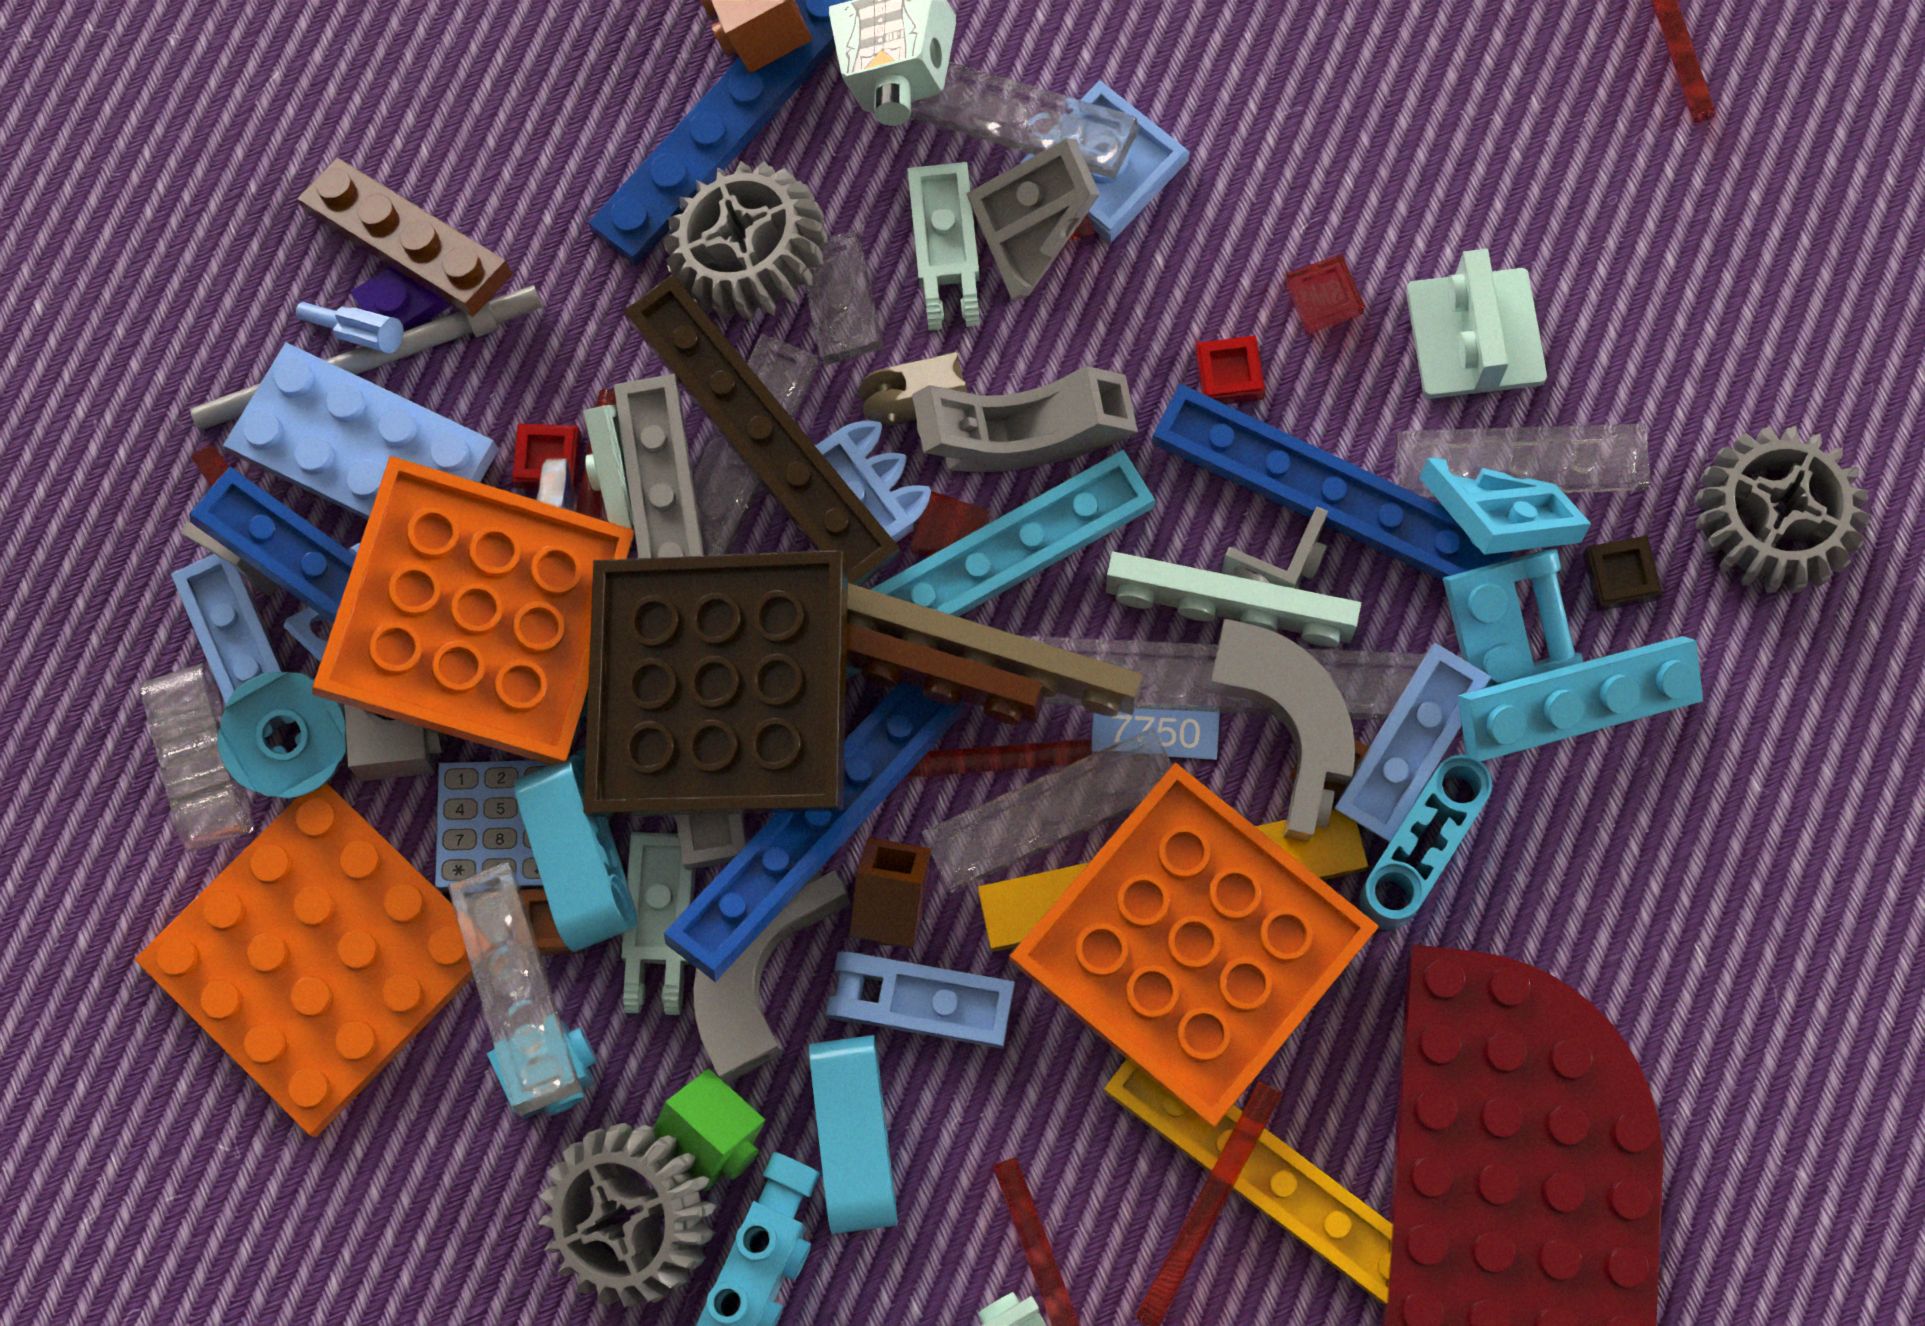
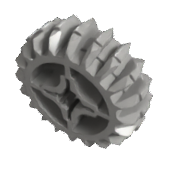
(780, 240)
(1829, 525)
(601, 1169)

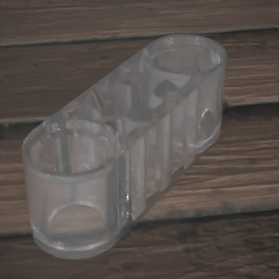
(184, 727)

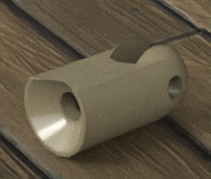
(890, 389)

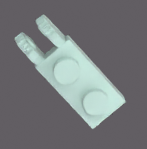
(944, 237)
(660, 895)

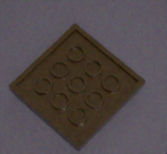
(717, 684)

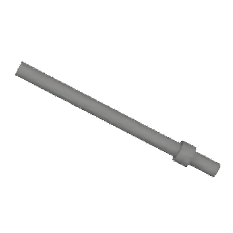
(413, 341)

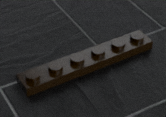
(760, 430)

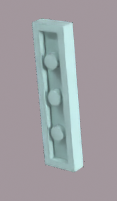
(1208, 594)

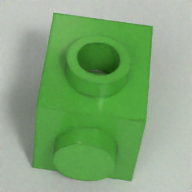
(713, 1126)

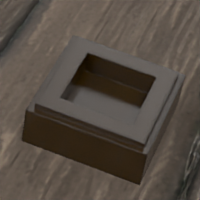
(1622, 573)

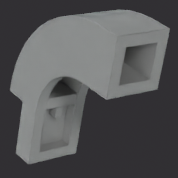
(1025, 427)
(1300, 692)
(730, 1008)

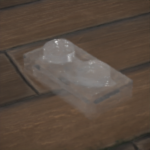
(843, 302)

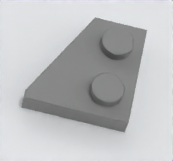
(1034, 212)

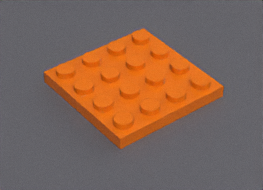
(469, 612)
(1193, 945)
(313, 957)

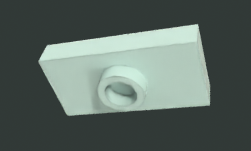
(607, 464)

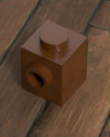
(890, 892)

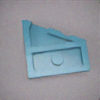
(1506, 511)

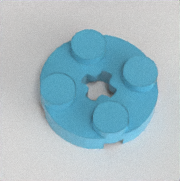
(248, 724)

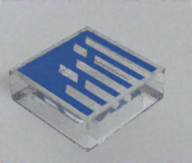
(556, 484)

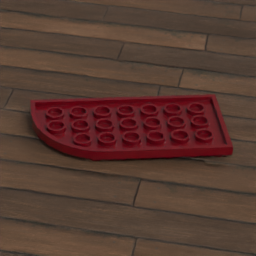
(1519, 1154)

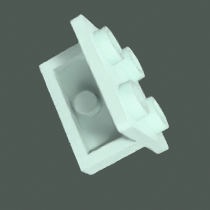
(1476, 330)

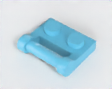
(1491, 620)

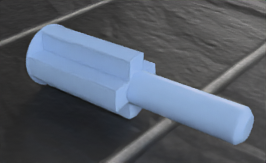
(356, 326)

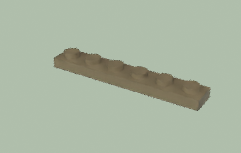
(1098, 684)

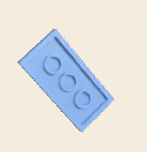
(338, 431)

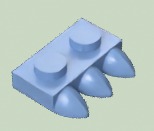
(875, 477)

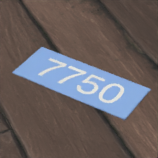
(1180, 732)

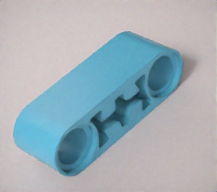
(1430, 804)
(574, 856)
(852, 1134)

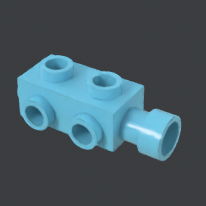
(760, 1275)

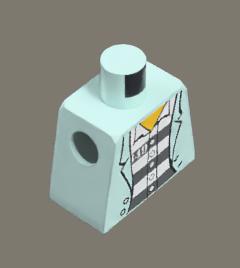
(893, 52)

